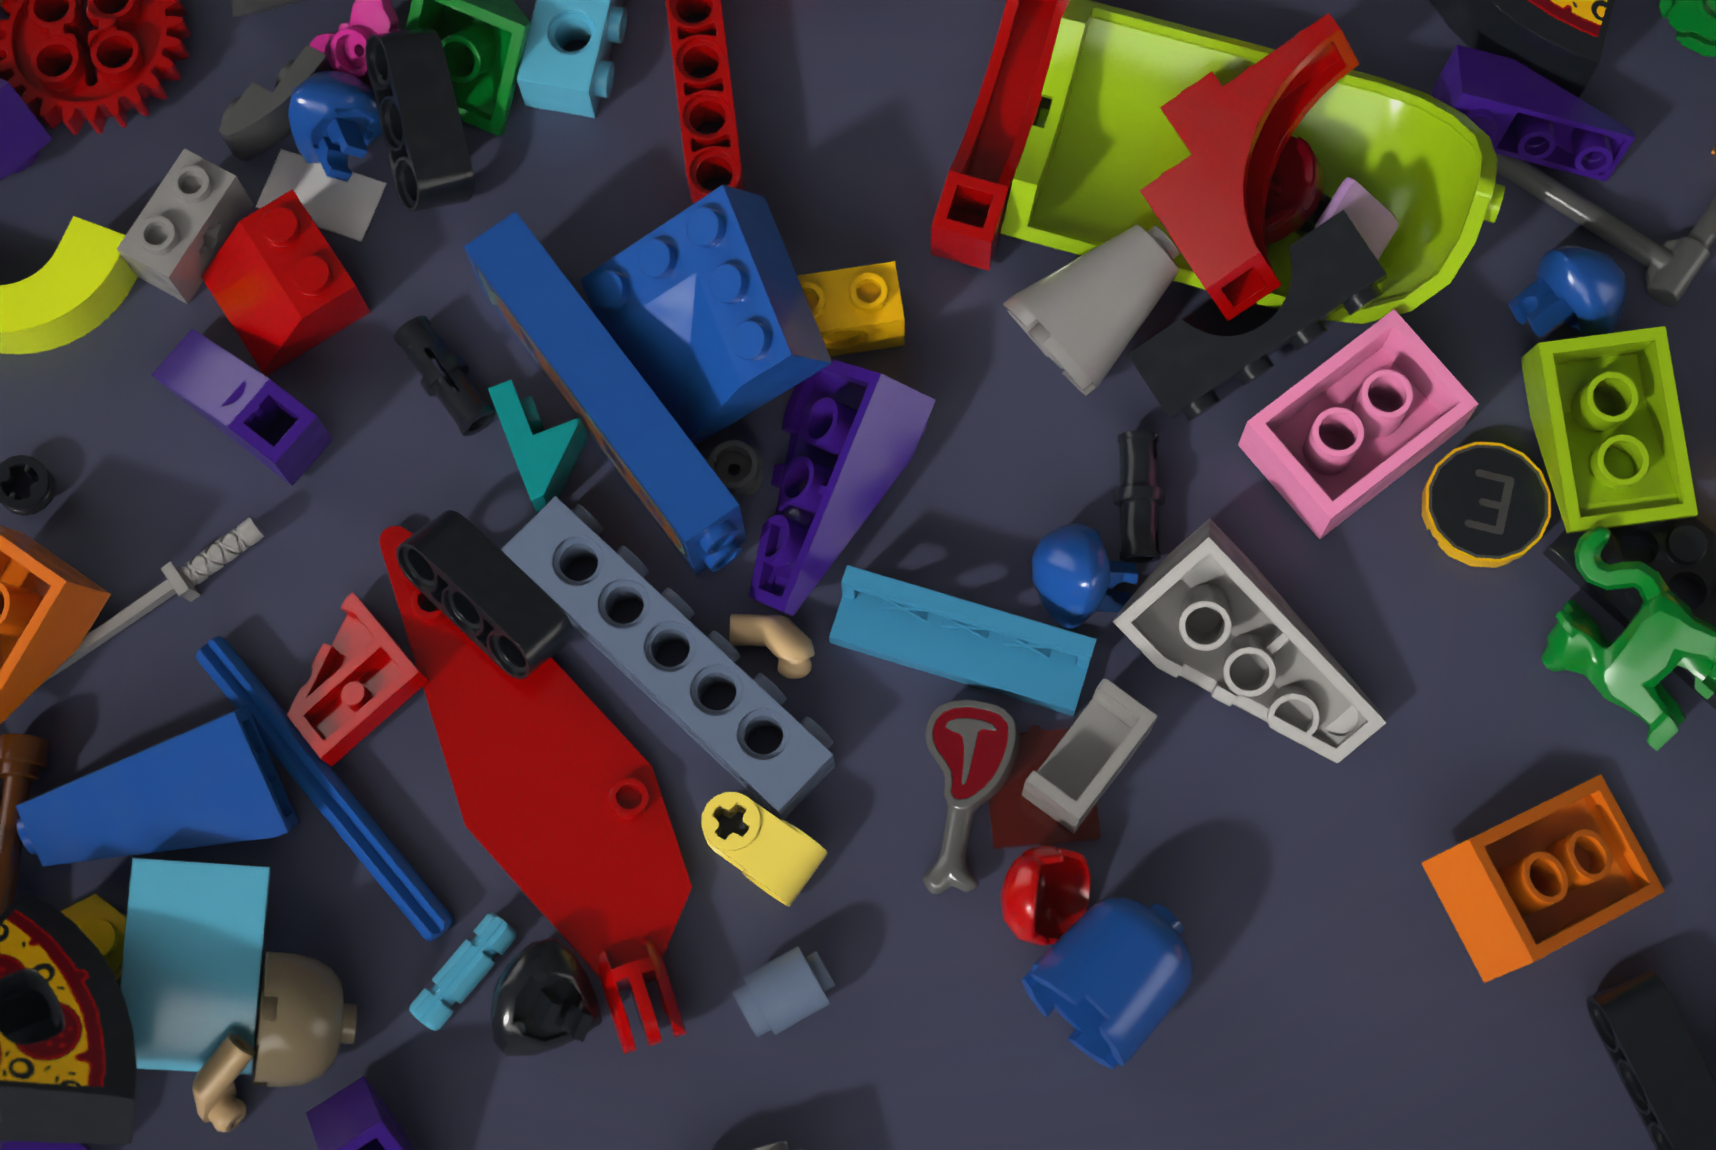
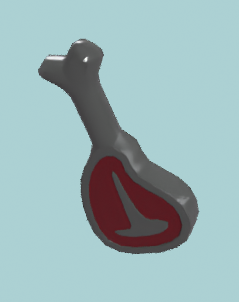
(976, 752)

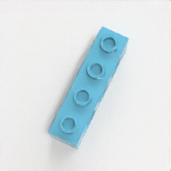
(571, 79)

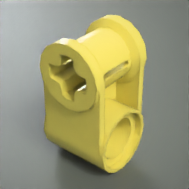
(770, 853)

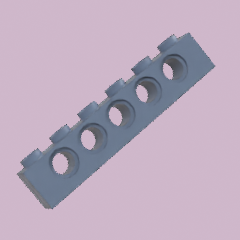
(776, 779)

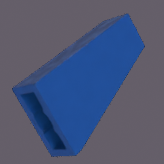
(176, 795)

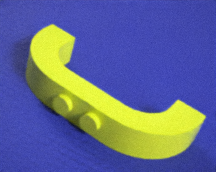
(68, 294)

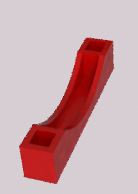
(1008, 104)

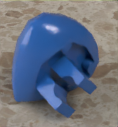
(332, 119)
(1573, 287)
(1076, 576)

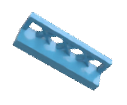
(961, 640)

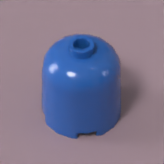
(1113, 977)

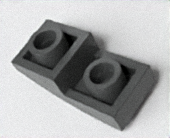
(262, 117)

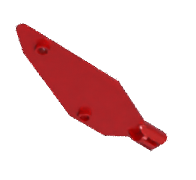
(556, 805)

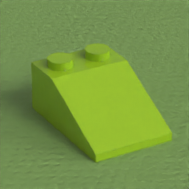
(1610, 428)

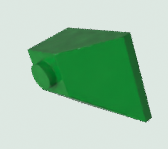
(482, 52)

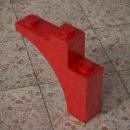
(1235, 137)

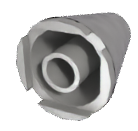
(1096, 303)

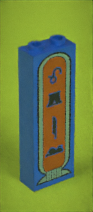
(608, 395)

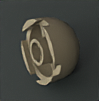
(299, 1020)

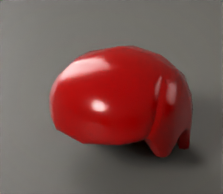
(1045, 893)

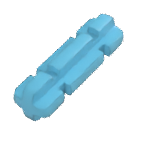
(463, 971)

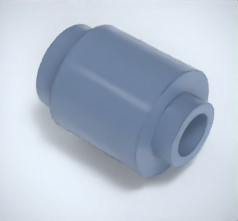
(784, 991)

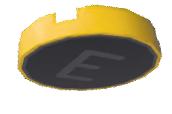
(1486, 504)

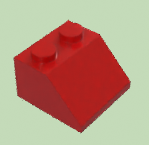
(282, 284)

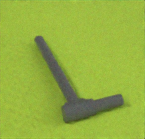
(1669, 267)

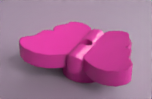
(347, 46)

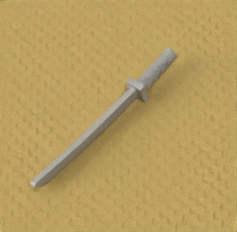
(179, 580)

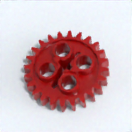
(38, 48)

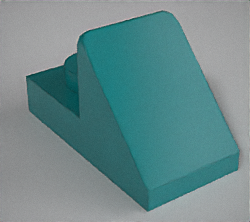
(543, 457)

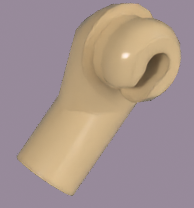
(779, 636)
(215, 1085)

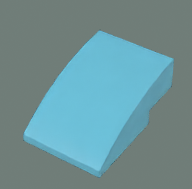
(192, 959)

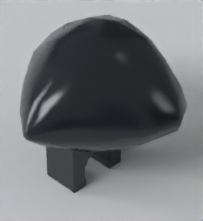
(542, 1001)

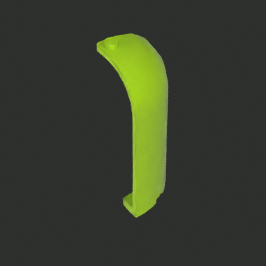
(1112, 140)

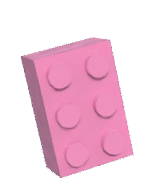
(1356, 423)

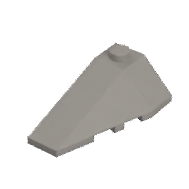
(1233, 634)

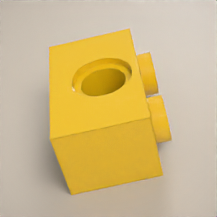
(856, 307)

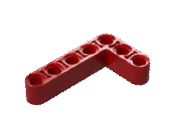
(704, 98)

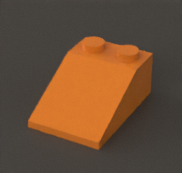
(42, 615)
(1542, 878)

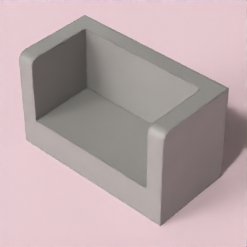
(1089, 756)

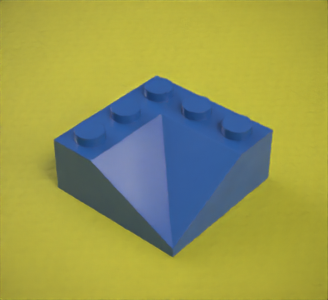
(710, 312)

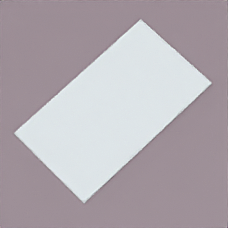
(331, 203)

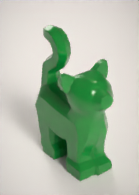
(1642, 655)

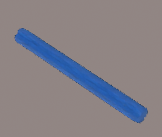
(326, 791)

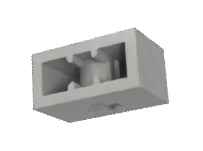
(185, 225)

